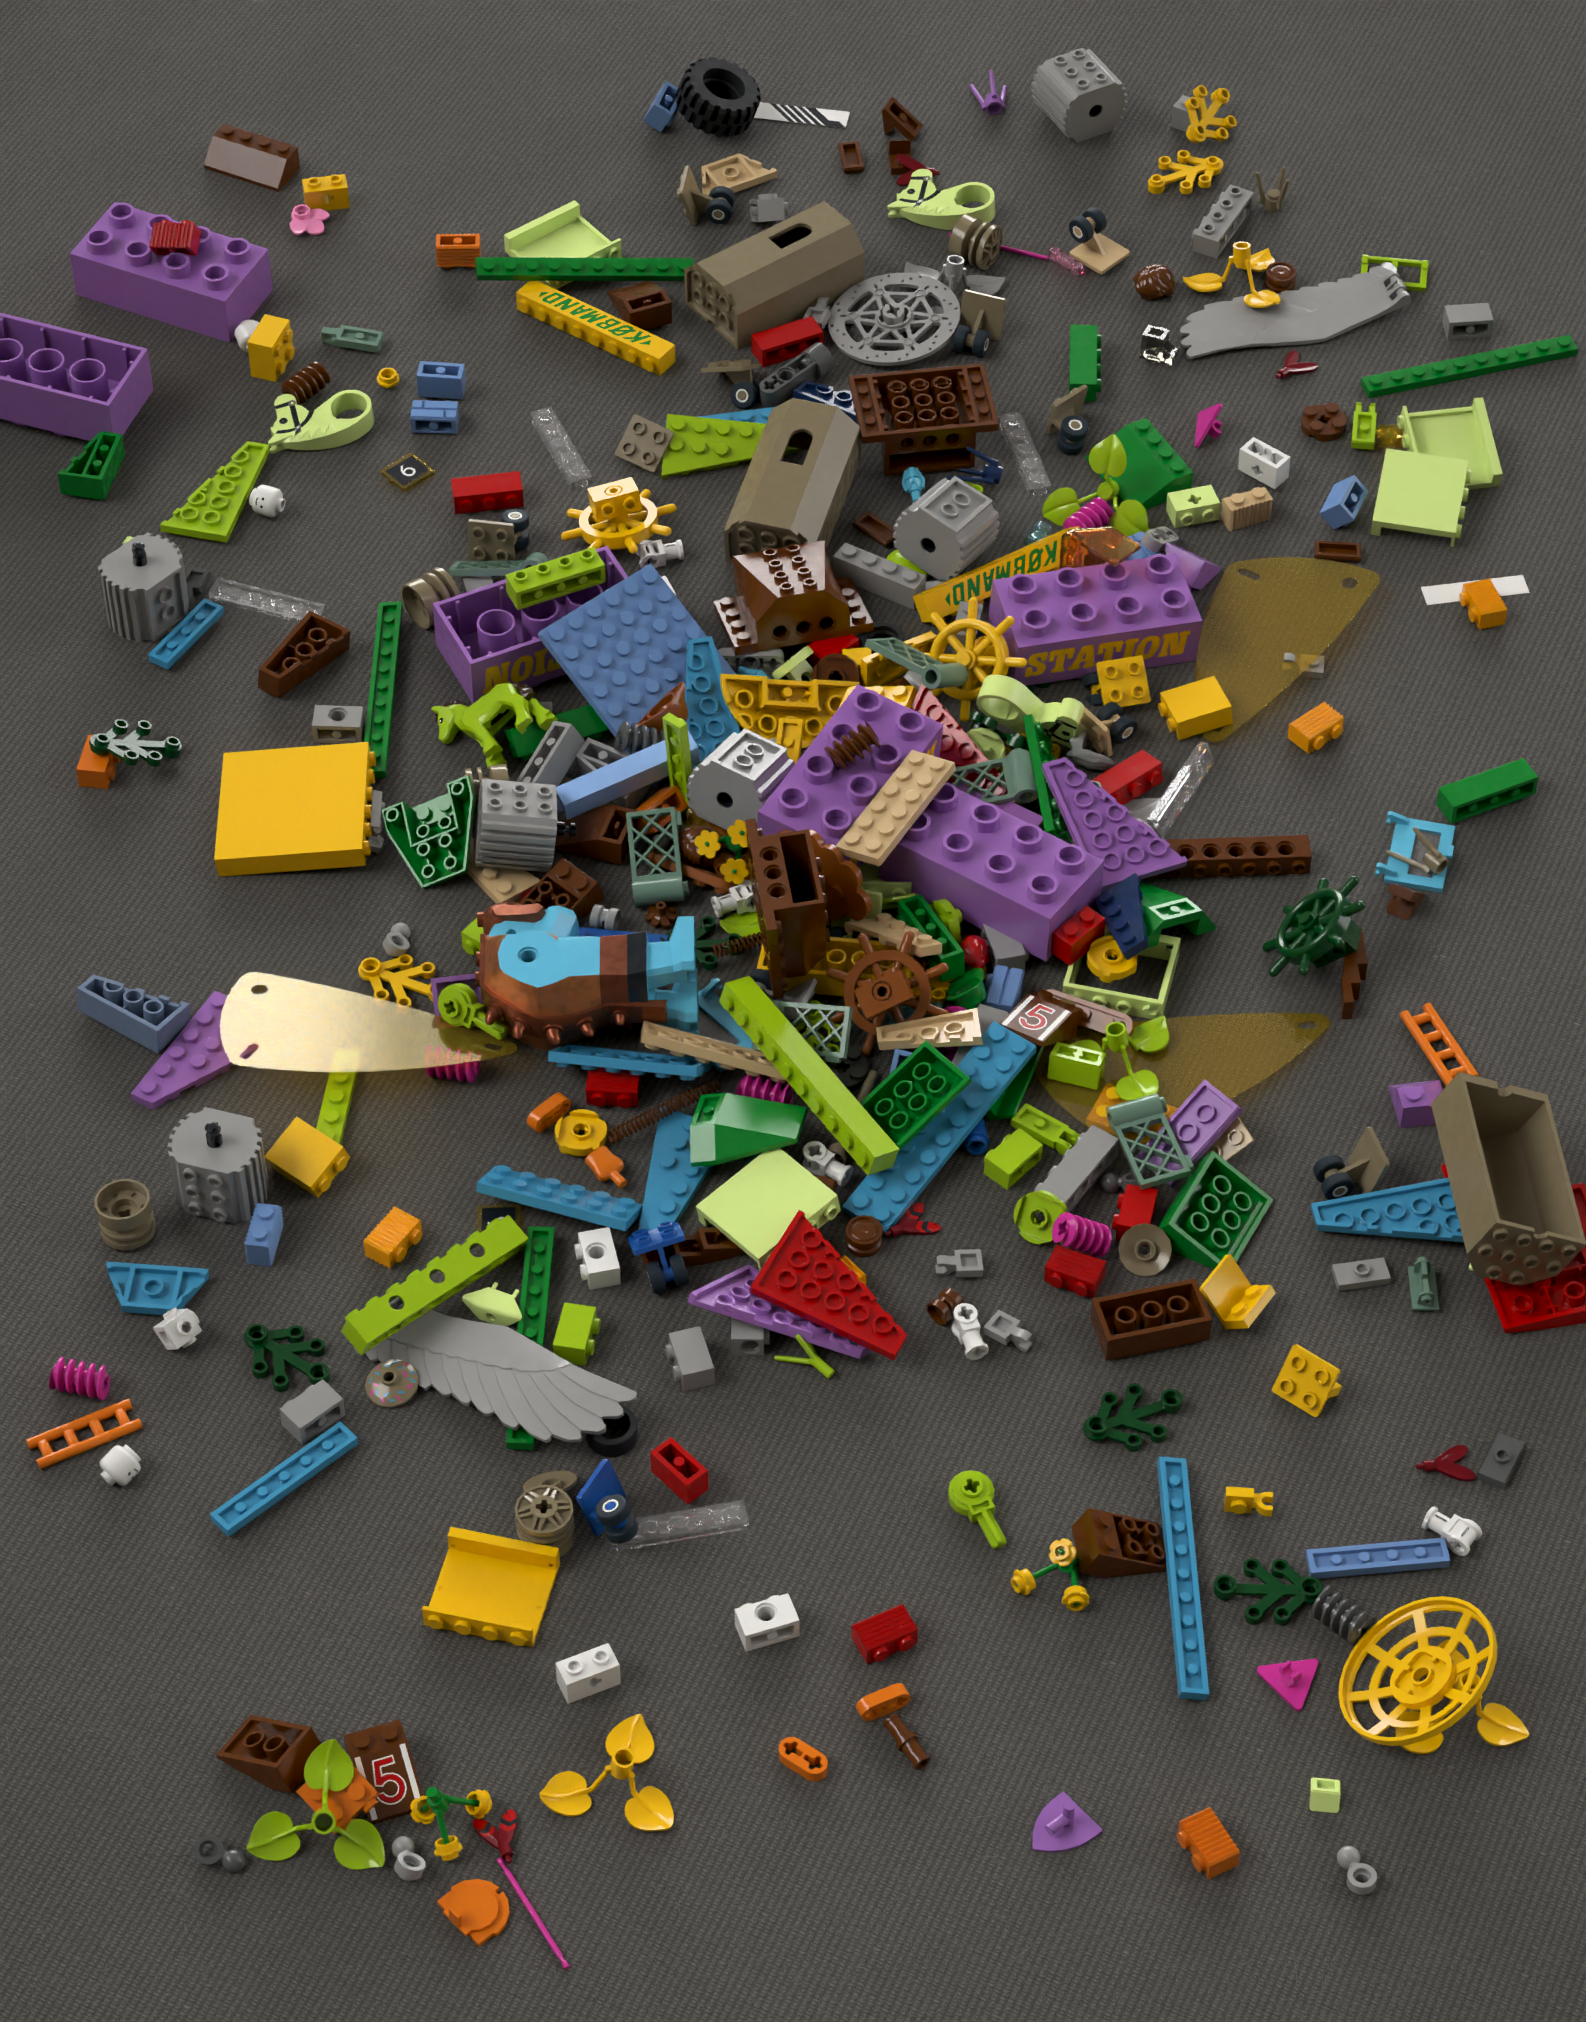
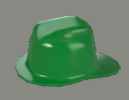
(968, 989)

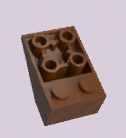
(642, 305)
(599, 834)
(567, 888)
(1117, 1545)

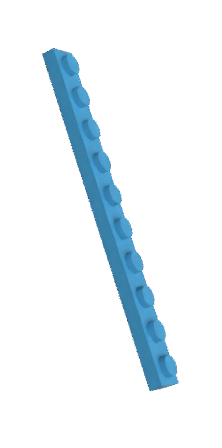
(1182, 1579)

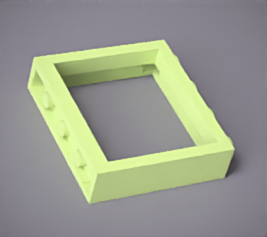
(1129, 1003)

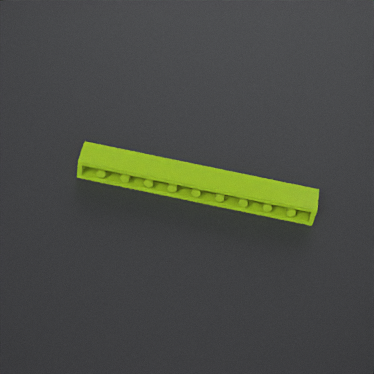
(809, 1075)

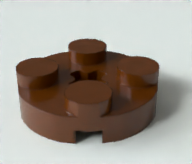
(1313, 420)
(836, 661)

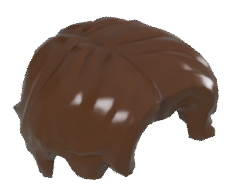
(1154, 282)
(688, 849)

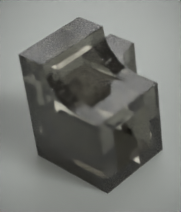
(1157, 346)

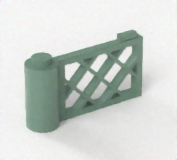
(495, 568)
(933, 672)
(1017, 774)
(663, 886)
(831, 1057)
(1138, 1116)

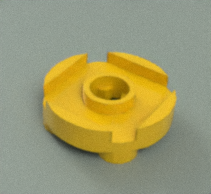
(1108, 969)
(580, 1145)

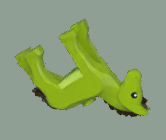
(489, 715)

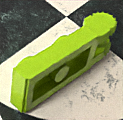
(1364, 427)
(1045, 1128)

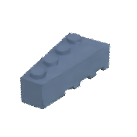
(132, 1012)

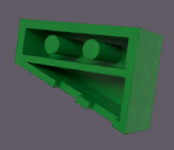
(95, 468)

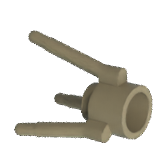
(1274, 198)
(1433, 858)

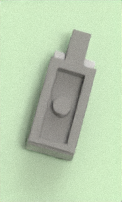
(377, 824)

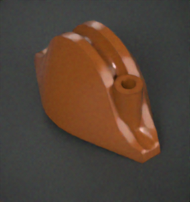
(671, 703)

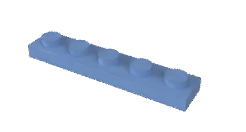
(1377, 1558)

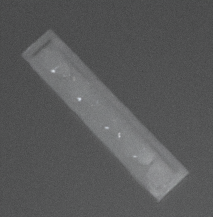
(561, 448)
(1025, 454)
(263, 600)
(1181, 789)
(687, 1525)

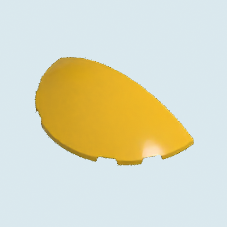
(761, 702)

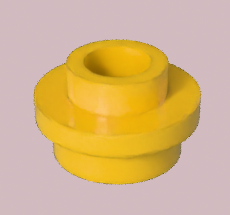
(387, 378)

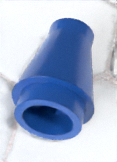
(978, 1140)

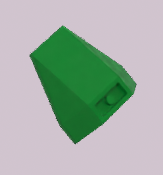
(435, 834)
(1170, 909)
(741, 1126)

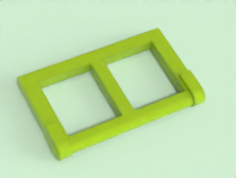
(1400, 262)

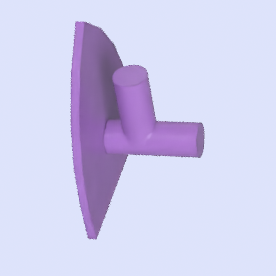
(1063, 1826)

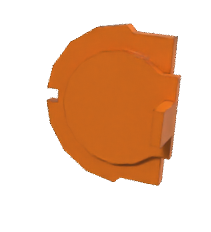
(476, 1909)

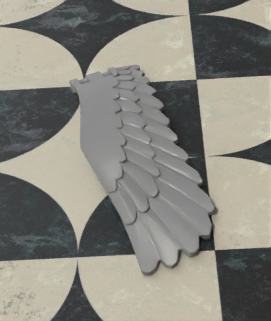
(1300, 318)
(505, 1376)

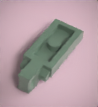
(353, 338)

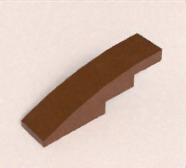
(1353, 972)
(703, 1248)

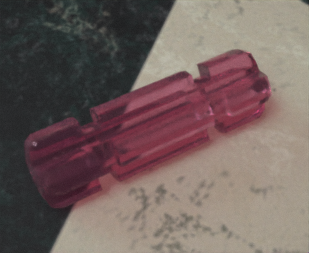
(1066, 261)

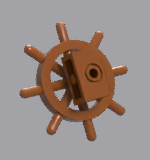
(888, 990)

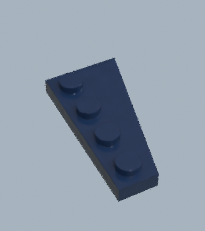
(824, 394)
(1124, 915)

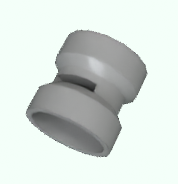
(604, 918)

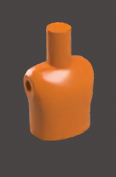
(606, 1166)

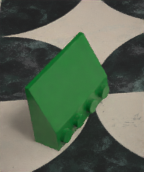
(1151, 466)
(915, 1093)
(1214, 1212)

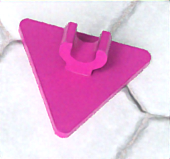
(1208, 424)
(1290, 1679)

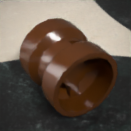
(942, 1308)

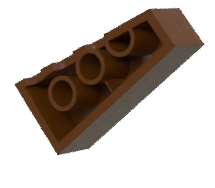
(303, 653)

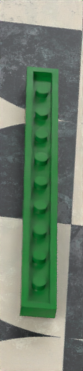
(580, 269)
(1469, 366)
(383, 683)
(534, 1306)

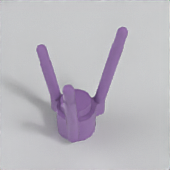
(993, 102)

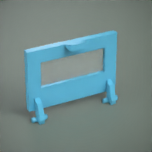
(1407, 845)
(717, 1022)

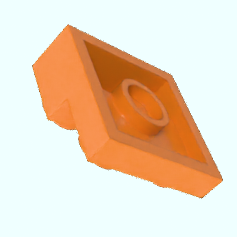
(346, 1803)

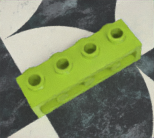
(555, 578)

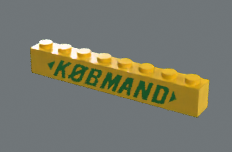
(596, 327)
(977, 583)

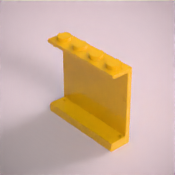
(493, 1587)

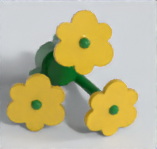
(736, 840)

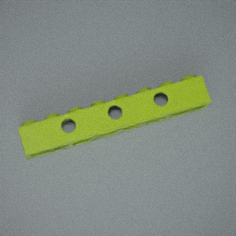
(420, 1294)

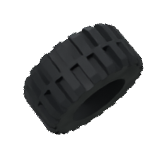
(718, 97)

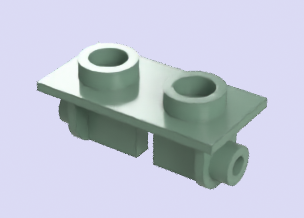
(1423, 1286)

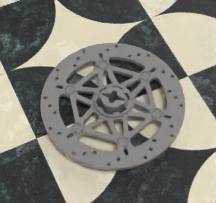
(894, 319)

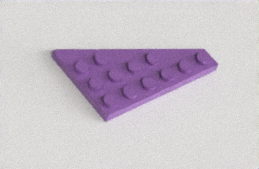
(1107, 828)
(190, 1059)
(732, 1298)

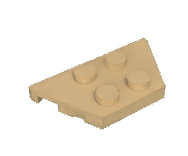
(736, 173)

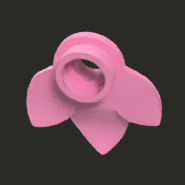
(308, 220)

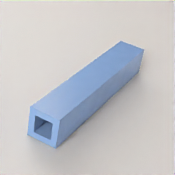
(617, 779)

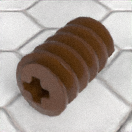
(306, 382)
(854, 746)

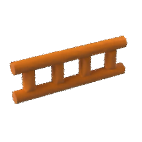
(1441, 1032)
(76, 1447)

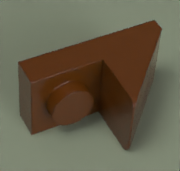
(897, 116)
(895, 148)
(1403, 901)

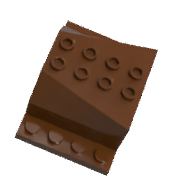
(924, 415)
(789, 600)
(788, 902)

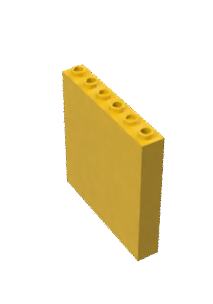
(294, 809)

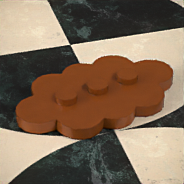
(842, 882)

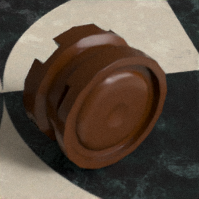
(1280, 277)
(864, 1236)

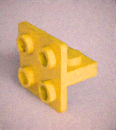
(1307, 1381)

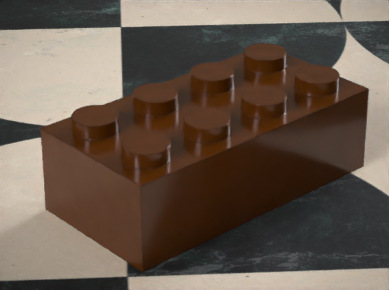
(1151, 1319)

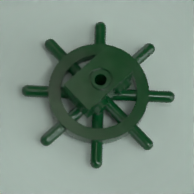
(1318, 932)

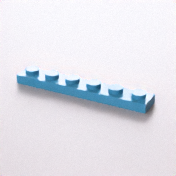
(284, 1479)

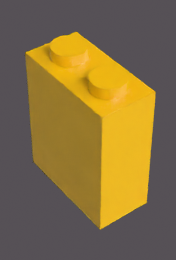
(1195, 708)
(307, 1157)

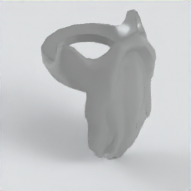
(1080, 756)

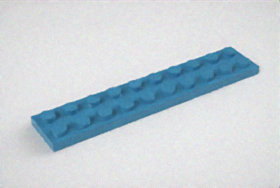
(991, 1069)

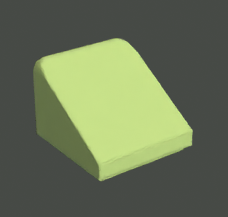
(1324, 1795)

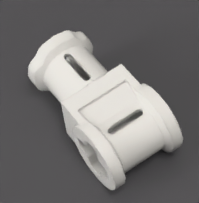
(659, 552)
(738, 900)
(825, 1163)
(968, 1331)
(1453, 1530)

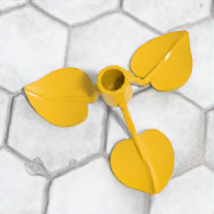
(1242, 259)
(1497, 1723)
(627, 1745)

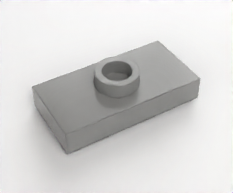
(1361, 1274)

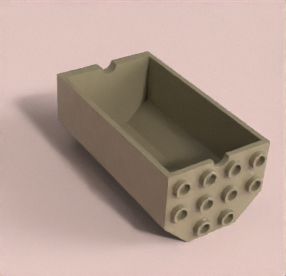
(776, 274)
(792, 501)
(1507, 1180)

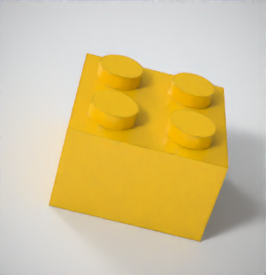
(270, 348)

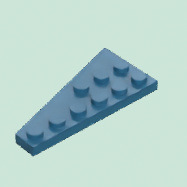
(708, 714)
(671, 1177)
(1405, 1211)

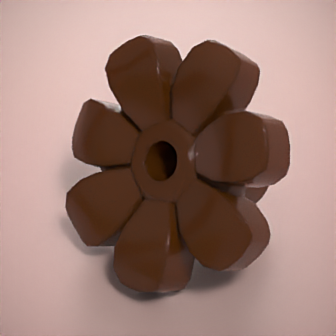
(661, 915)

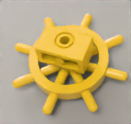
(618, 513)
(981, 656)

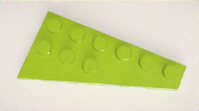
(709, 444)
(220, 500)

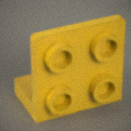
(1233, 1296)

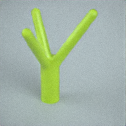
(814, 1359)

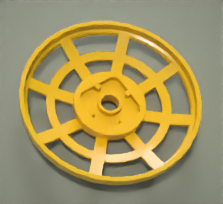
(1425, 1661)

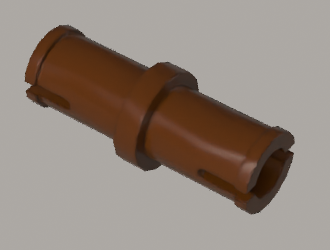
(906, 1741)

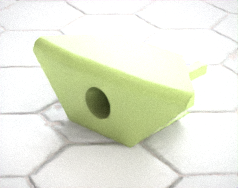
(494, 1305)

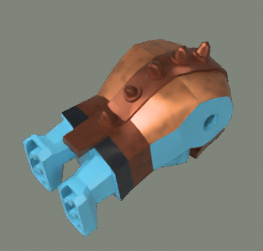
(567, 986)

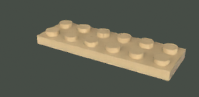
(896, 807)
(707, 1050)

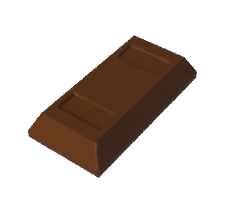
(851, 157)
(875, 529)
(1337, 551)

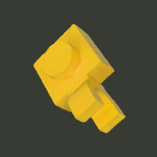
(1243, 1500)

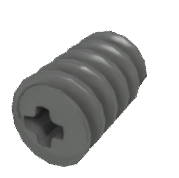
(637, 738)
(1339, 1617)

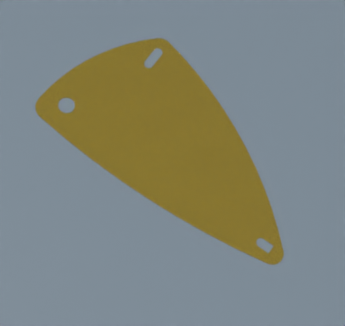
(1253, 622)
(340, 1030)
(1222, 1048)

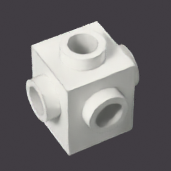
(178, 1328)

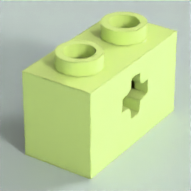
(1193, 506)

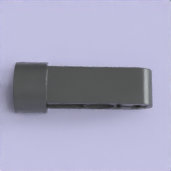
(808, 366)

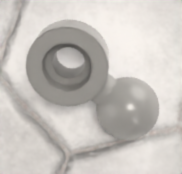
(396, 941)
(1349, 1858)
(408, 1864)

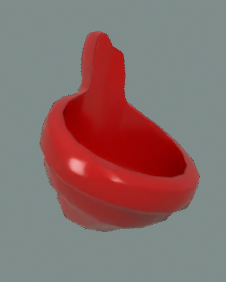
(975, 951)

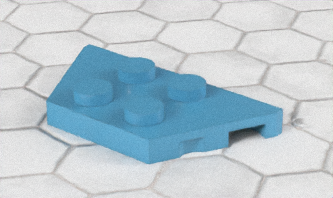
(154, 1287)

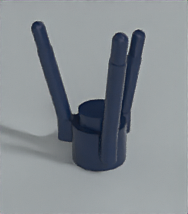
(990, 474)

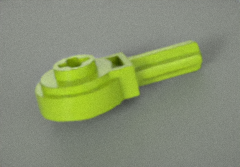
(461, 1008)
(972, 1496)

